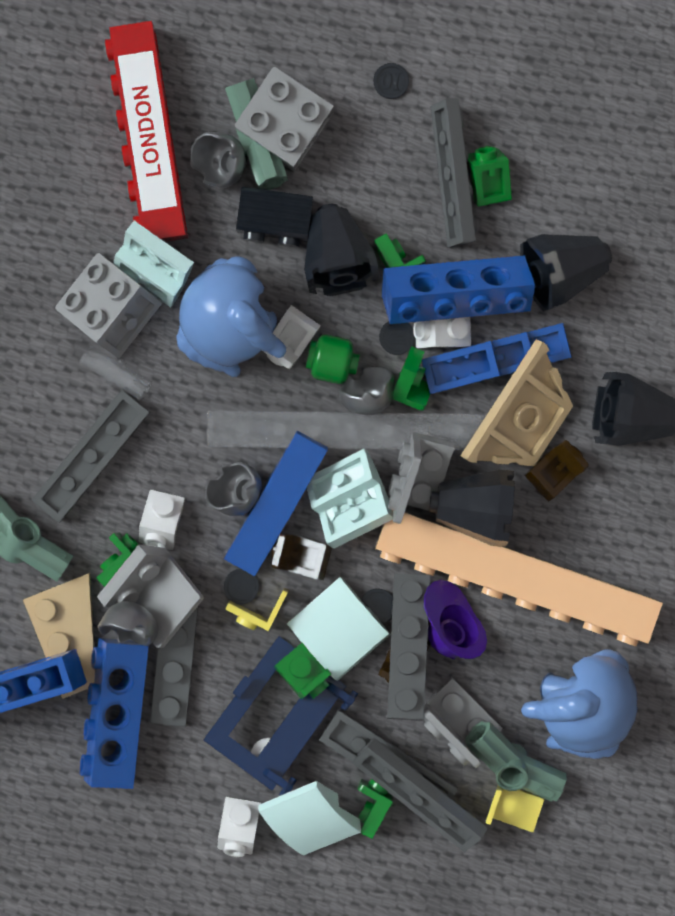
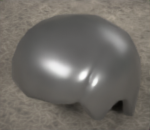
(230, 156)
(378, 394)
(245, 493)
(129, 622)

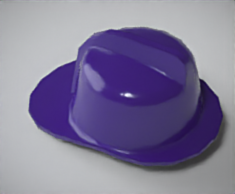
(453, 624)

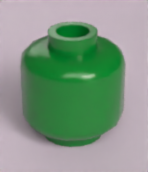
(332, 359)

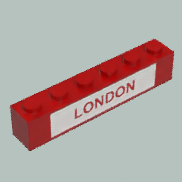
(147, 130)

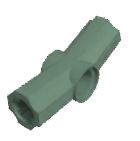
(265, 166)
(23, 542)
(512, 765)

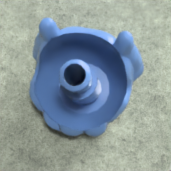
(224, 319)
(590, 709)

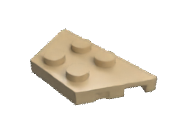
(523, 414)

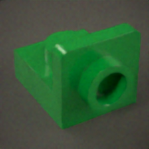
(489, 176)
(392, 253)
(410, 387)
(126, 545)
(303, 672)
(373, 813)

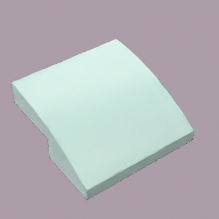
(153, 264)
(349, 498)
(338, 629)
(309, 818)

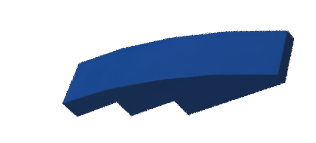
(492, 358)
(276, 503)

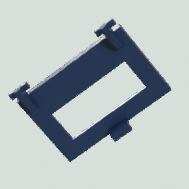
(289, 736)

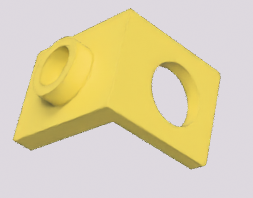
(251, 619)
(515, 808)

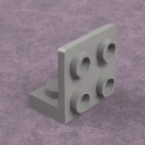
(285, 118)
(108, 305)
(420, 472)
(157, 584)
(452, 715)

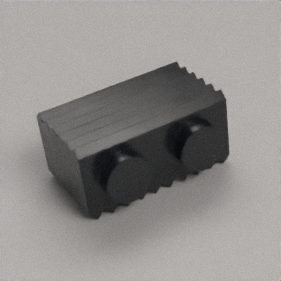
(274, 215)

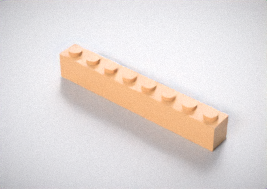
(520, 576)

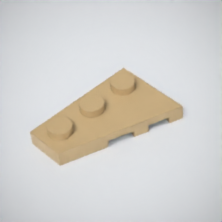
(65, 622)

